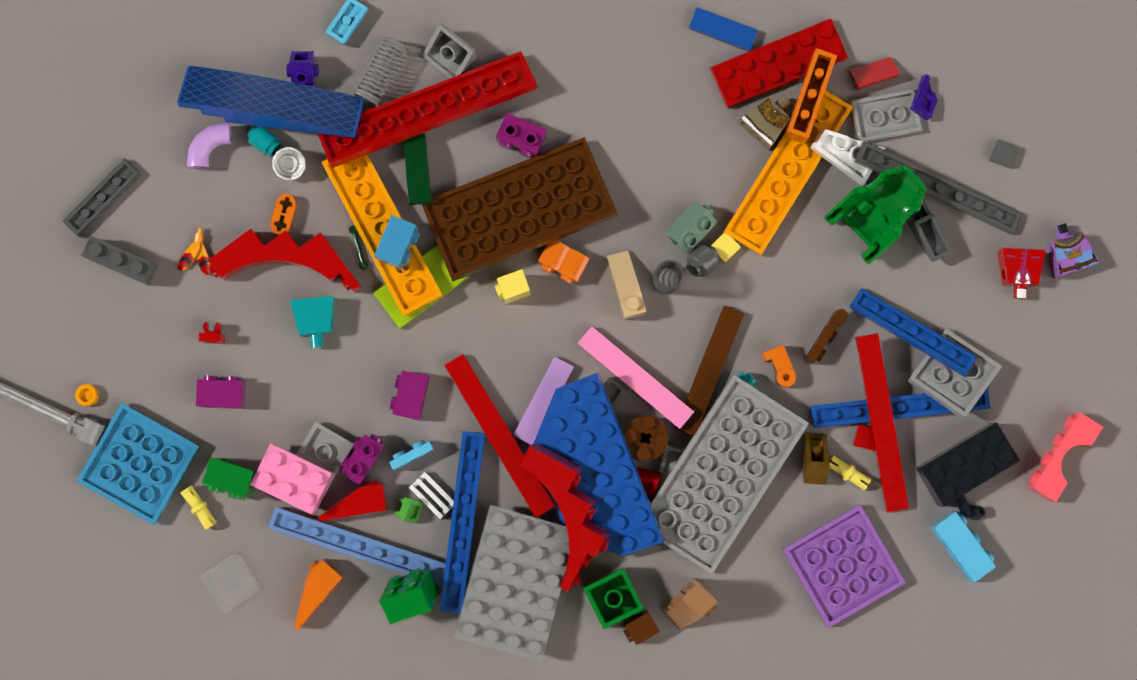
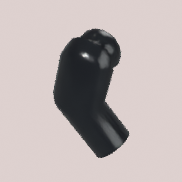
(969, 511)

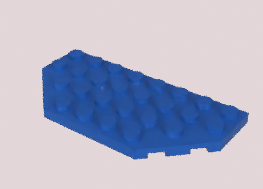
(587, 433)

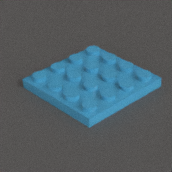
(138, 463)

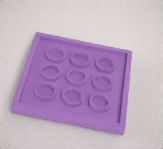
(843, 566)

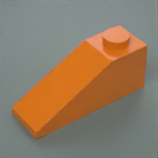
(317, 588)

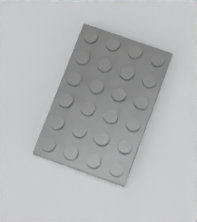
(514, 584)

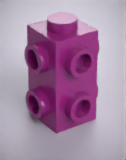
(363, 458)

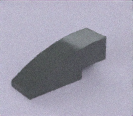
(929, 233)

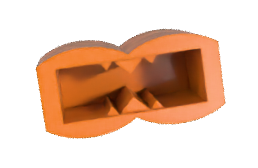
(564, 261)

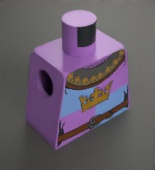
(1070, 252)

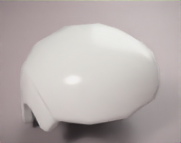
(289, 163)

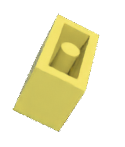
(512, 287)

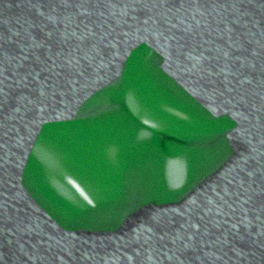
(880, 208)

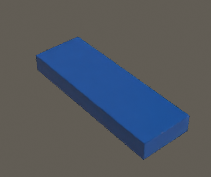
(723, 29)

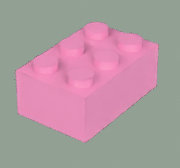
(292, 479)

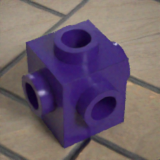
(302, 67)

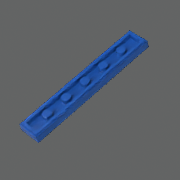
(913, 332)

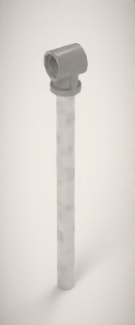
(85, 428)

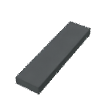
(102, 197)

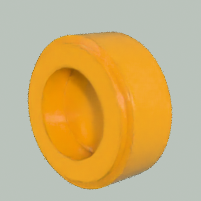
(87, 395)

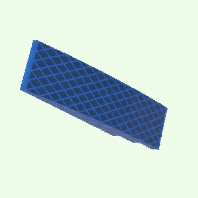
(269, 102)

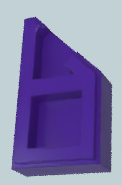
(924, 100)

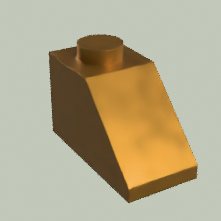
(815, 459)

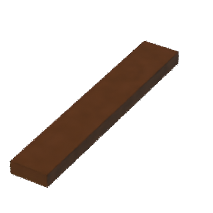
(711, 367)

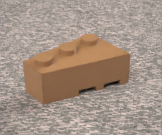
(690, 605)

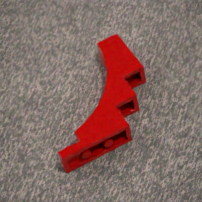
(250, 252)

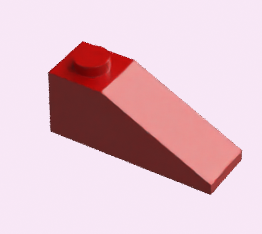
(362, 501)

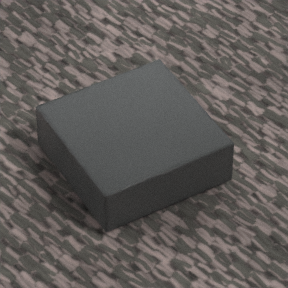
(1004, 153)

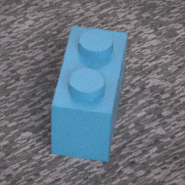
(397, 242)

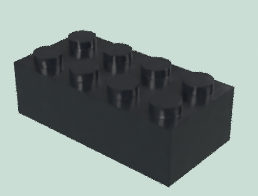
(967, 464)

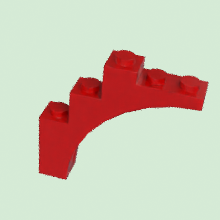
(576, 507)

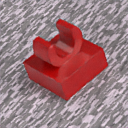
(212, 337)

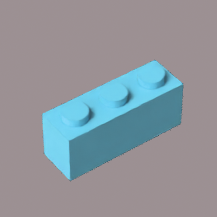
(963, 546)

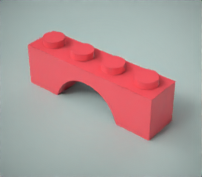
(1049, 480)

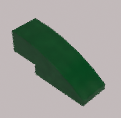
(417, 170)

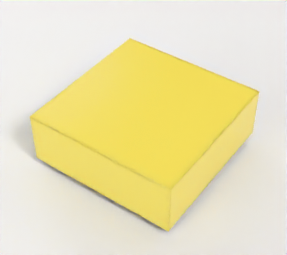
(726, 247)

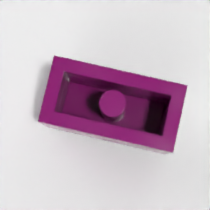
(220, 393)
(410, 395)

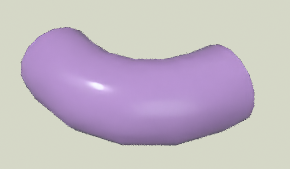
(205, 142)

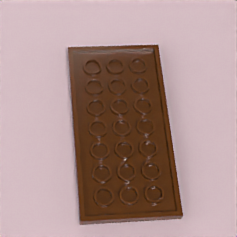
(519, 209)

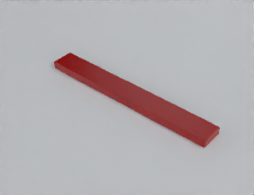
(882, 422)
(498, 435)

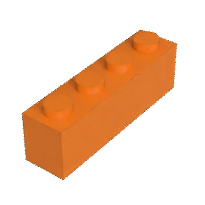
(810, 96)

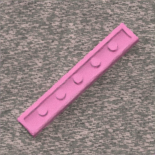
(635, 377)

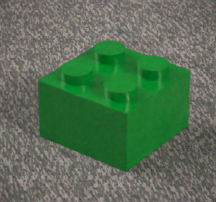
(229, 477)
(409, 595)
(613, 598)

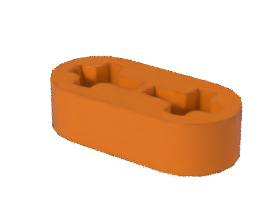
(278, 213)

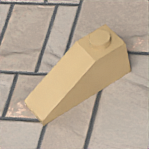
(626, 285)

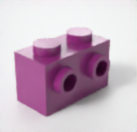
(521, 136)

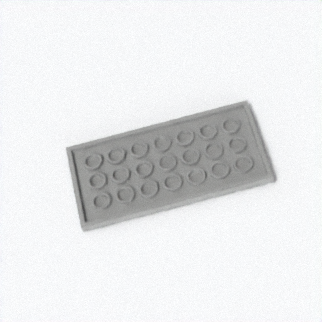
(724, 472)

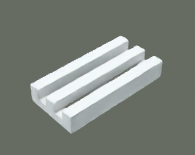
(419, 482)

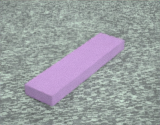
(531, 421)

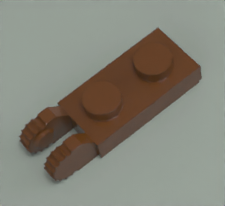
(827, 335)

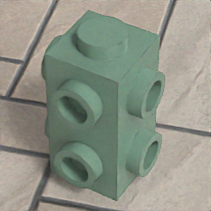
(691, 227)

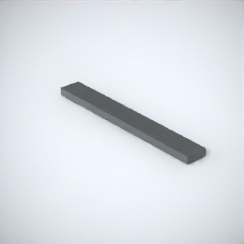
(943, 189)

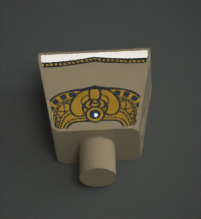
(766, 120)

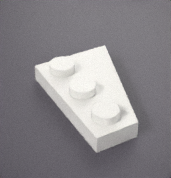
(841, 153)

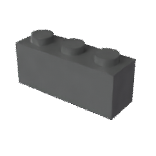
(119, 260)

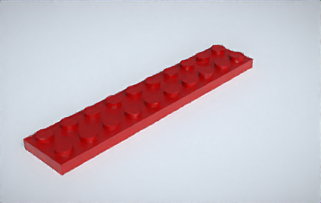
(432, 108)

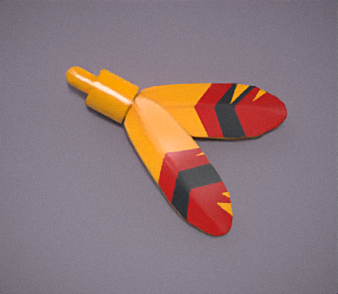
(198, 251)

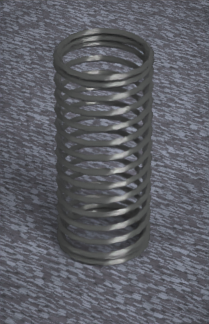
(674, 265)

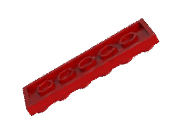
(775, 63)

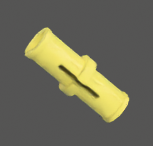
(849, 472)
(198, 507)

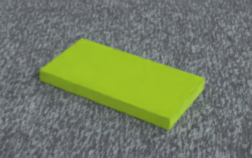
(441, 276)

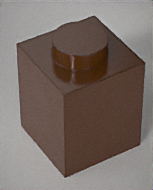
(640, 628)

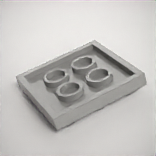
(950, 388)

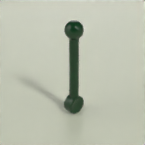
(363, 265)

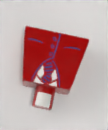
(1020, 269)

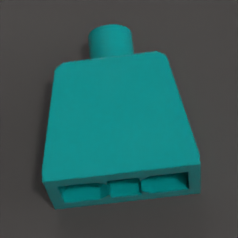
(314, 318)

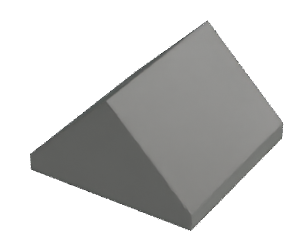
(449, 52)

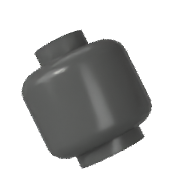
(702, 261)

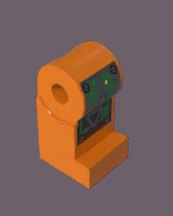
(781, 365)

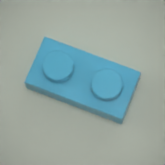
(346, 21)
(419, 450)

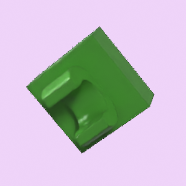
(409, 510)

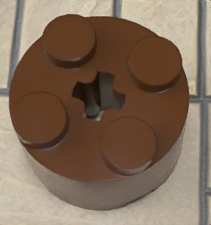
(658, 439)

